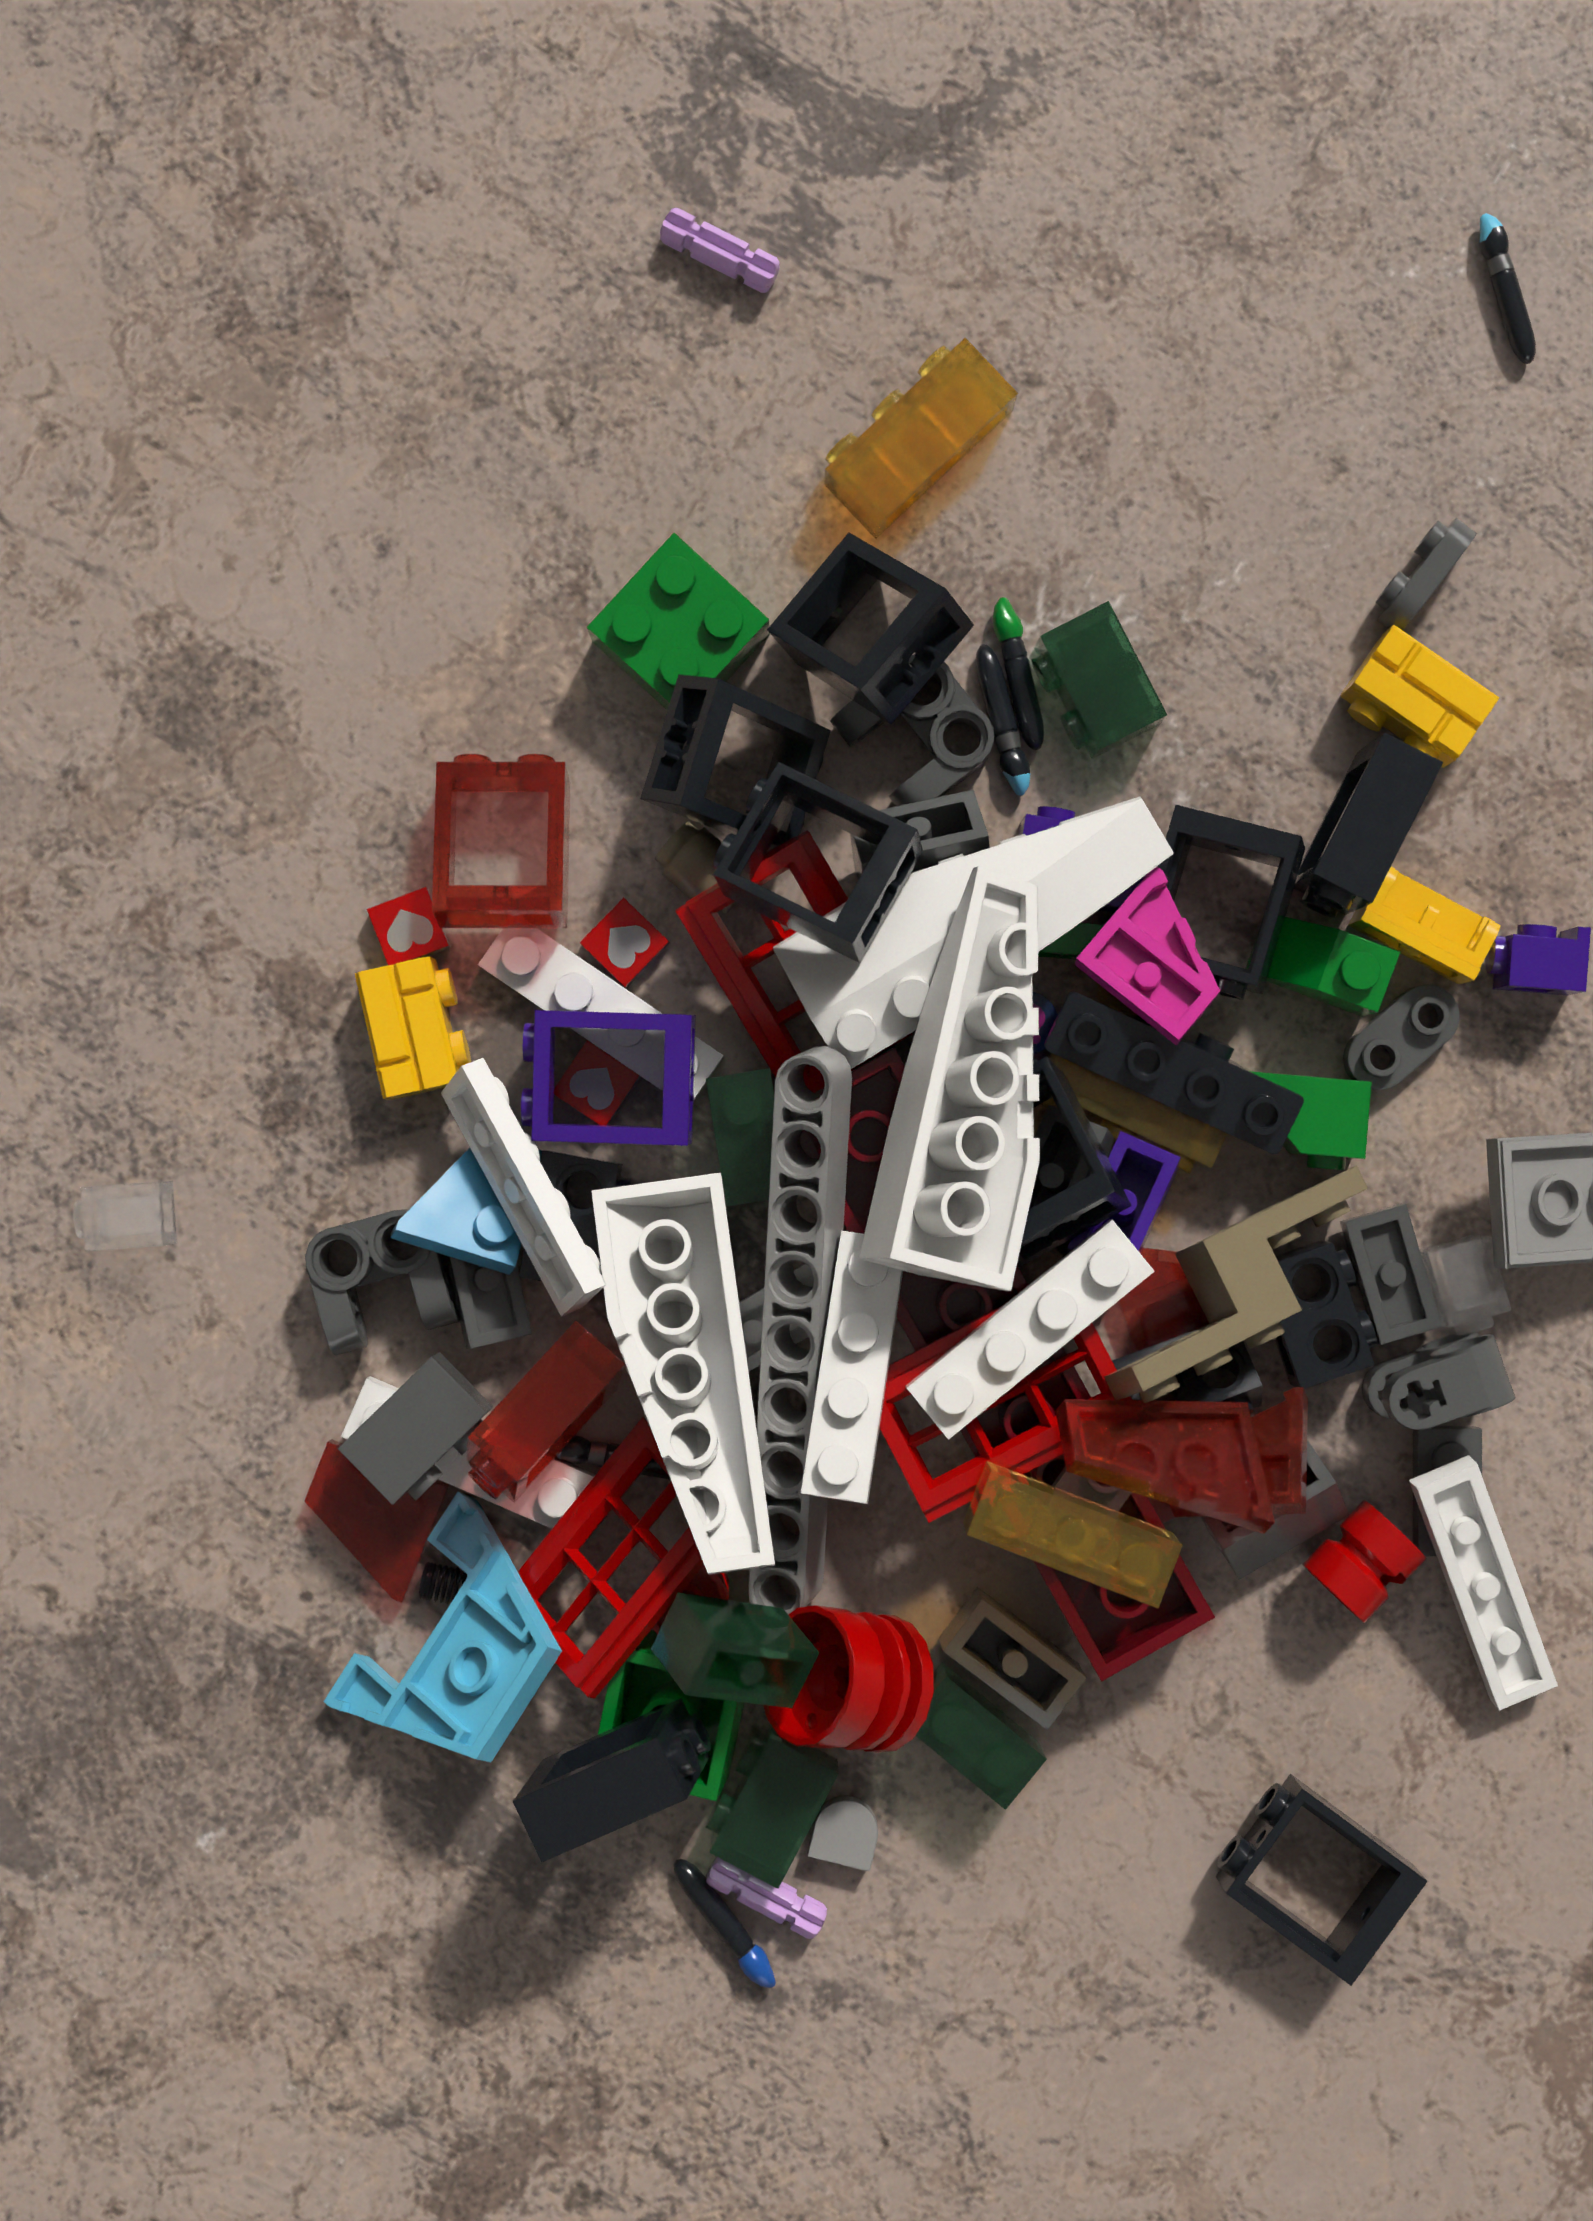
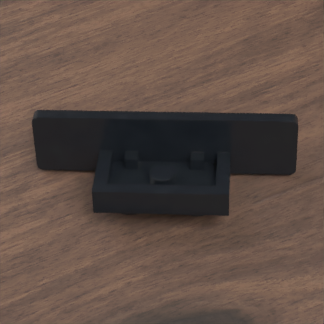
(1186, 1077)

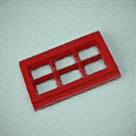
(734, 970)
(1018, 1454)
(571, 1532)

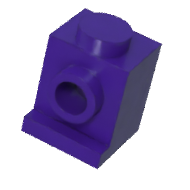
(1539, 961)

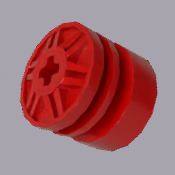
(865, 1686)

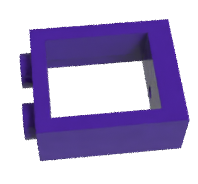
(677, 1083)

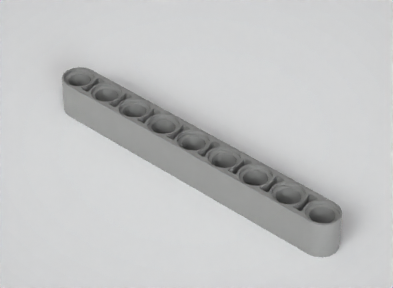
(790, 1302)

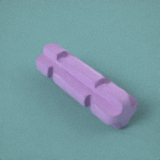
(719, 250)
(804, 1914)

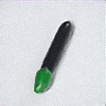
(1017, 666)

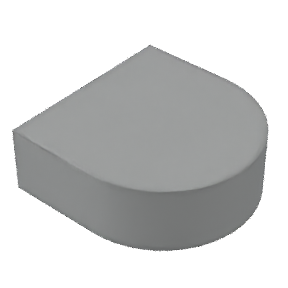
(845, 1833)

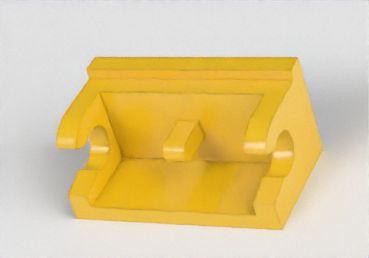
(1427, 927)

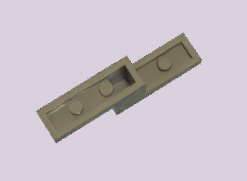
(1237, 1287)

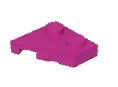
(1152, 961)

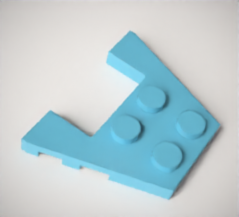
(477, 1661)

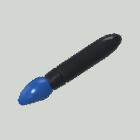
(750, 1956)

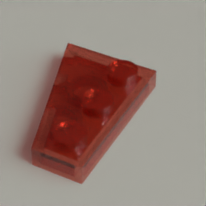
(1171, 1452)

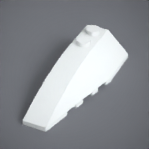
(881, 999)
(963, 1123)
(685, 1350)

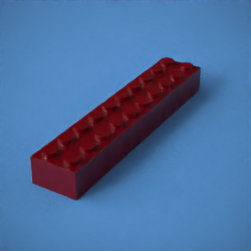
(1107, 1624)

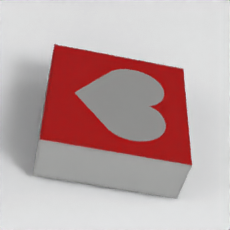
(408, 927)
(624, 942)
(596, 1084)

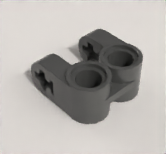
(929, 724)
(376, 1261)
(1451, 1381)

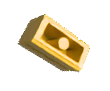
(1417, 697)
(412, 1026)

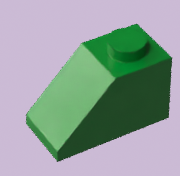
(1332, 966)
(1330, 1121)

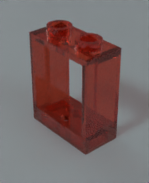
(501, 904)
(542, 1413)

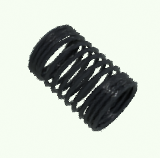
(429, 1578)

